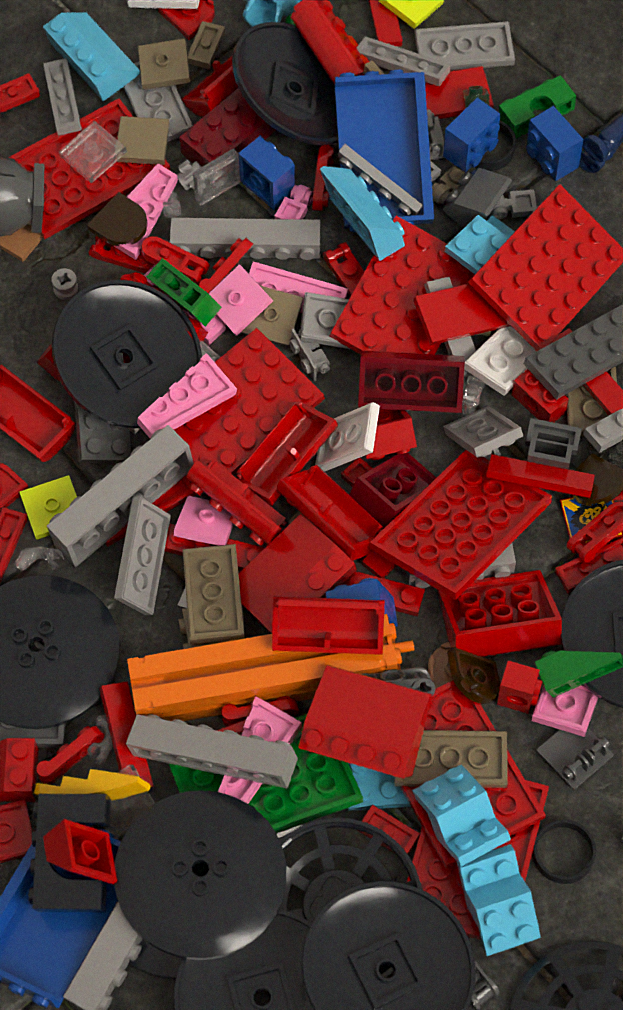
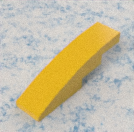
(98, 782)

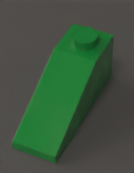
(184, 292)
(570, 669)

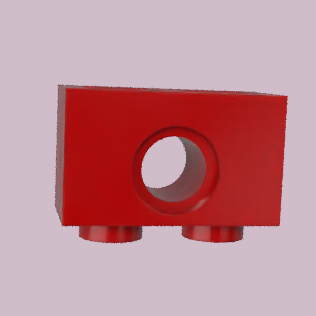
(537, 398)
(519, 687)

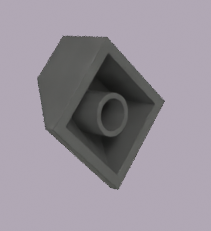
(475, 195)

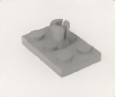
(483, 432)

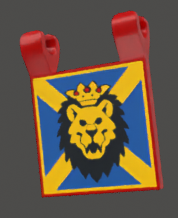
(579, 515)

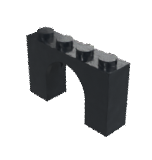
(51, 890)

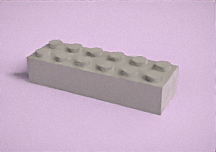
(107, 504)

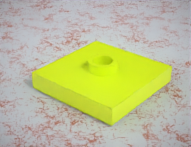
(412, 11)
(45, 502)

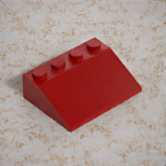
(292, 565)
(502, 615)
(366, 722)

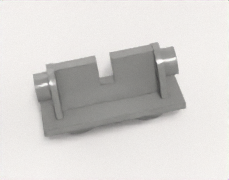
(436, 139)
(310, 361)

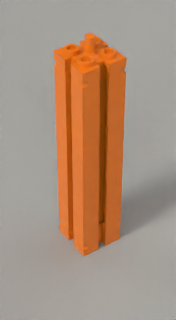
(207, 677)

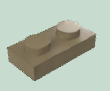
(206, 45)

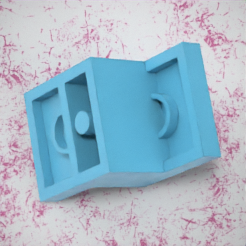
(478, 242)
(461, 815)
(499, 900)

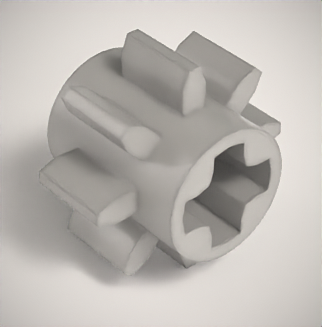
(186, 174)

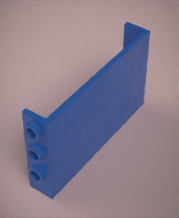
(388, 127)
(45, 948)

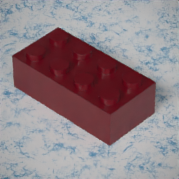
(223, 128)
(411, 381)

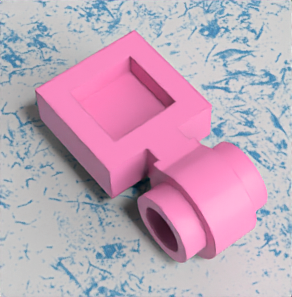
(296, 205)

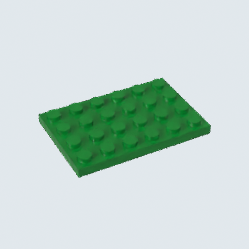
(315, 789)

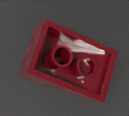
(391, 487)

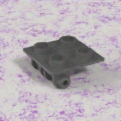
(575, 756)

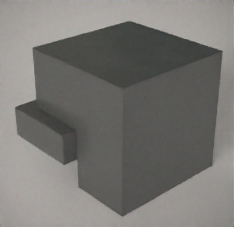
(552, 443)

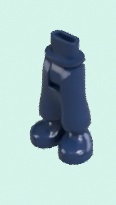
(601, 148)

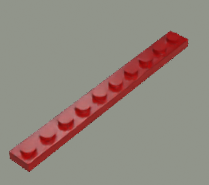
(406, 597)

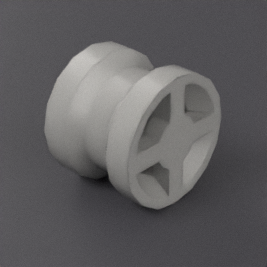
(69, 288)

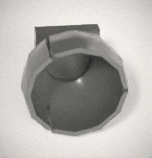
(20, 196)

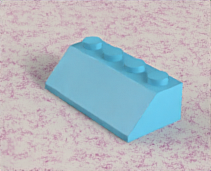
(91, 53)
(363, 211)

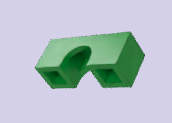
(519, 110)

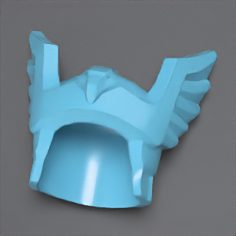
(267, 10)

